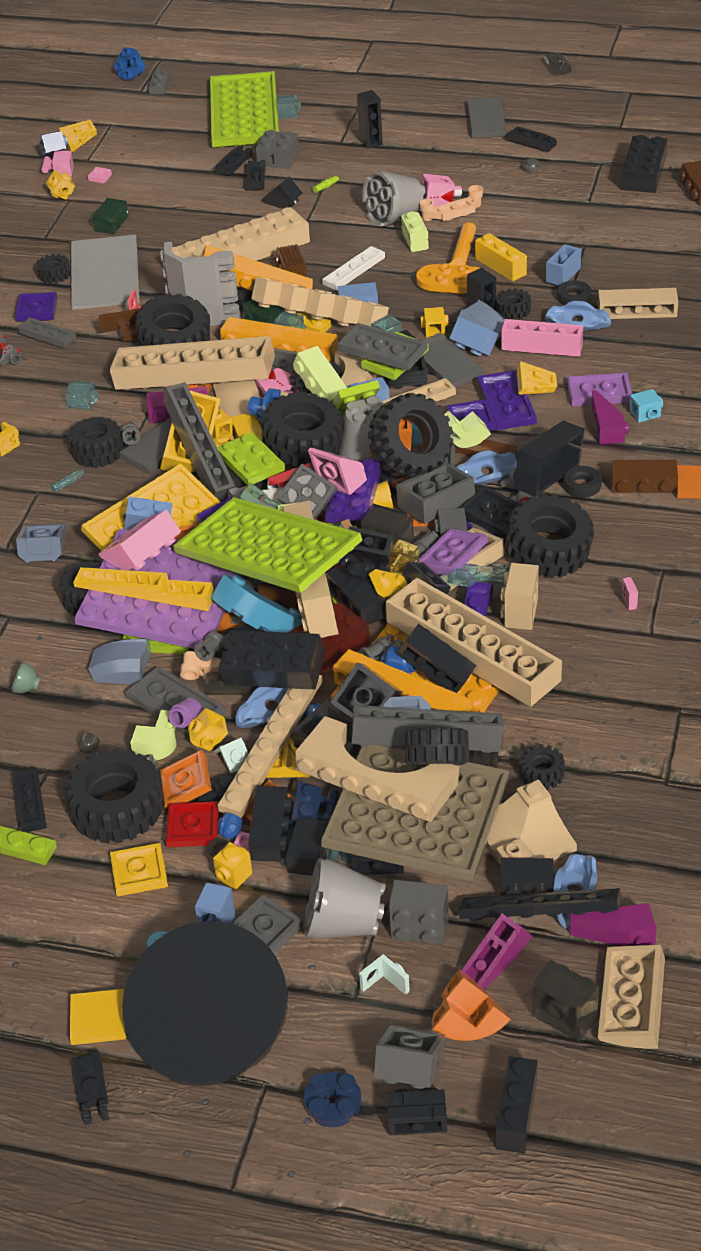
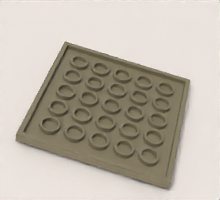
(445, 846)

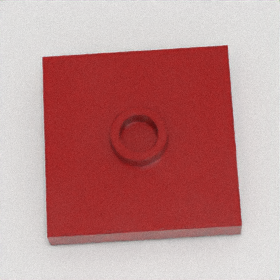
(192, 824)

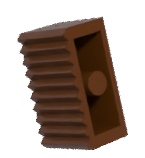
(290, 259)

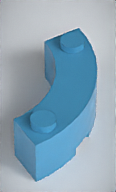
(253, 607)

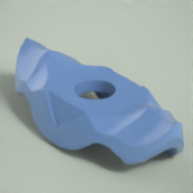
(591, 317)
(499, 463)
(253, 711)
(578, 871)

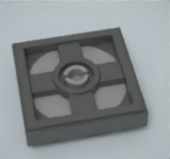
(310, 487)

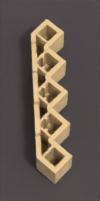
(316, 302)

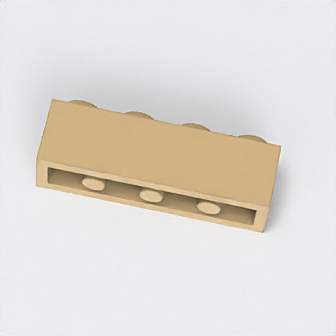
(639, 303)

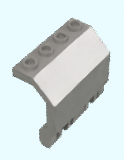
(204, 281)

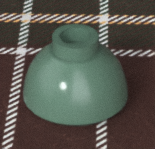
(25, 679)

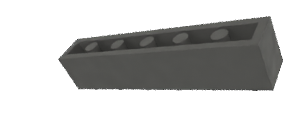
(198, 440)
(388, 726)

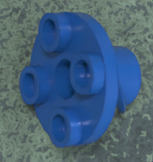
(129, 64)
(257, 405)

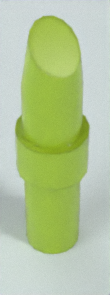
(325, 184)

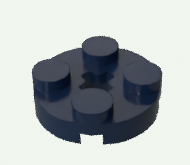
(331, 1084)

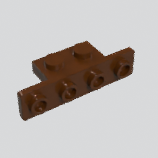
(122, 320)

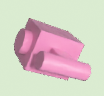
(61, 161)

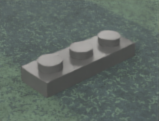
(47, 332)

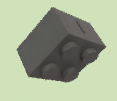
(278, 149)
(419, 912)
(409, 1056)

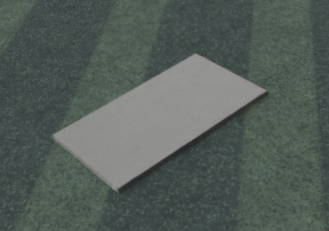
(103, 271)

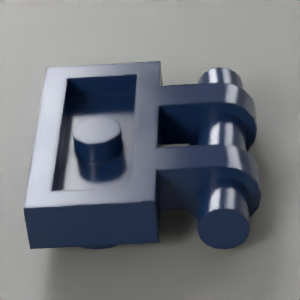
(309, 800)

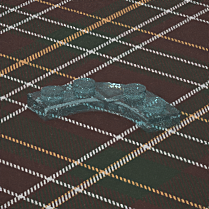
(473, 573)

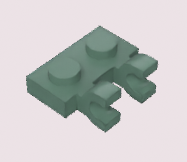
(257, 496)

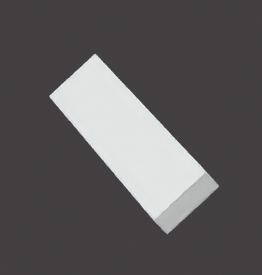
(353, 268)

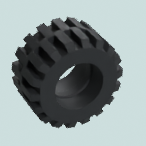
(95, 442)
(74, 596)
(436, 746)

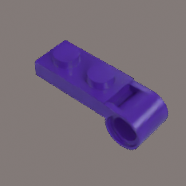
(479, 597)

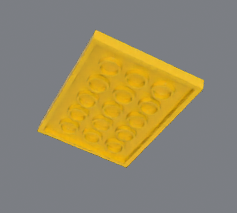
(176, 486)

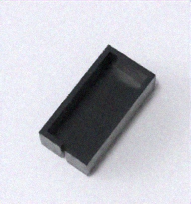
(644, 164)
(548, 458)
(272, 659)

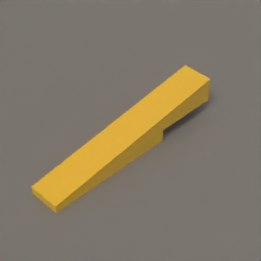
(147, 586)

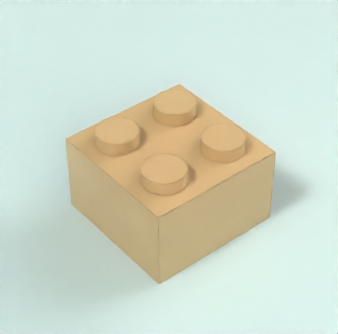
(520, 596)

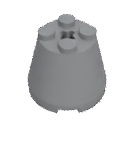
(391, 196)
(356, 428)
(342, 902)

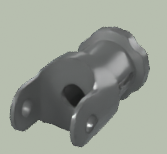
(134, 437)
(212, 644)
(382, 645)

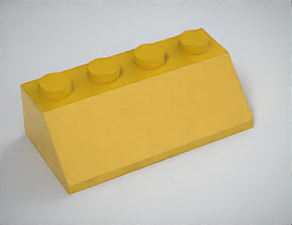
(175, 450)

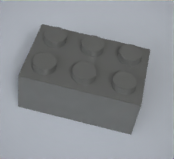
(434, 491)

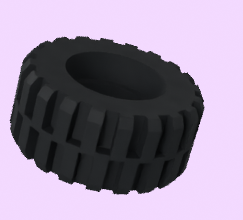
(172, 312)
(301, 412)
(433, 428)
(553, 516)
(116, 818)

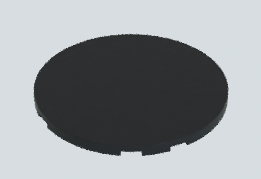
(205, 1003)

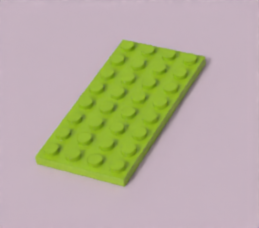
(242, 108)
(268, 544)

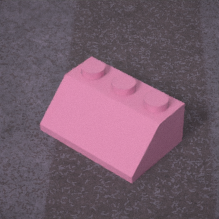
(142, 542)

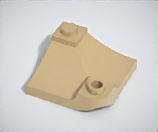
(529, 827)

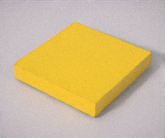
(138, 869)
(97, 1017)

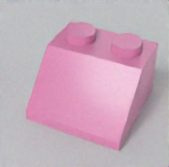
(339, 470)

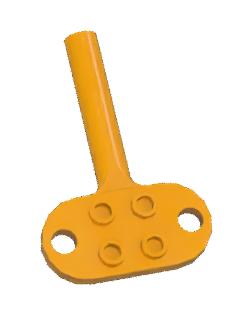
(450, 276)

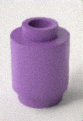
(184, 712)

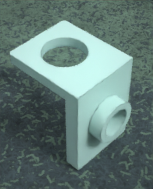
(233, 754)
(385, 968)

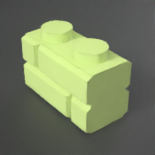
(414, 231)

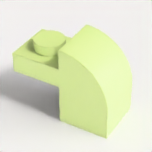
(468, 431)
(155, 740)

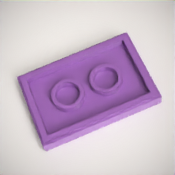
(613, 387)
(453, 550)

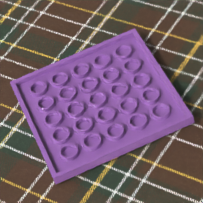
(154, 619)

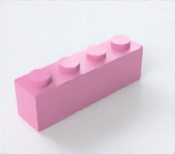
(542, 337)

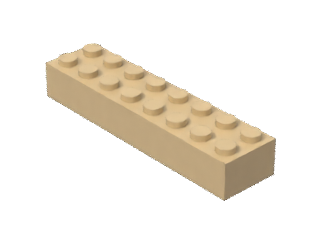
(255, 238)
(193, 363)
(315, 601)
(499, 654)

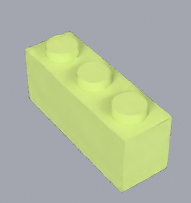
(318, 373)

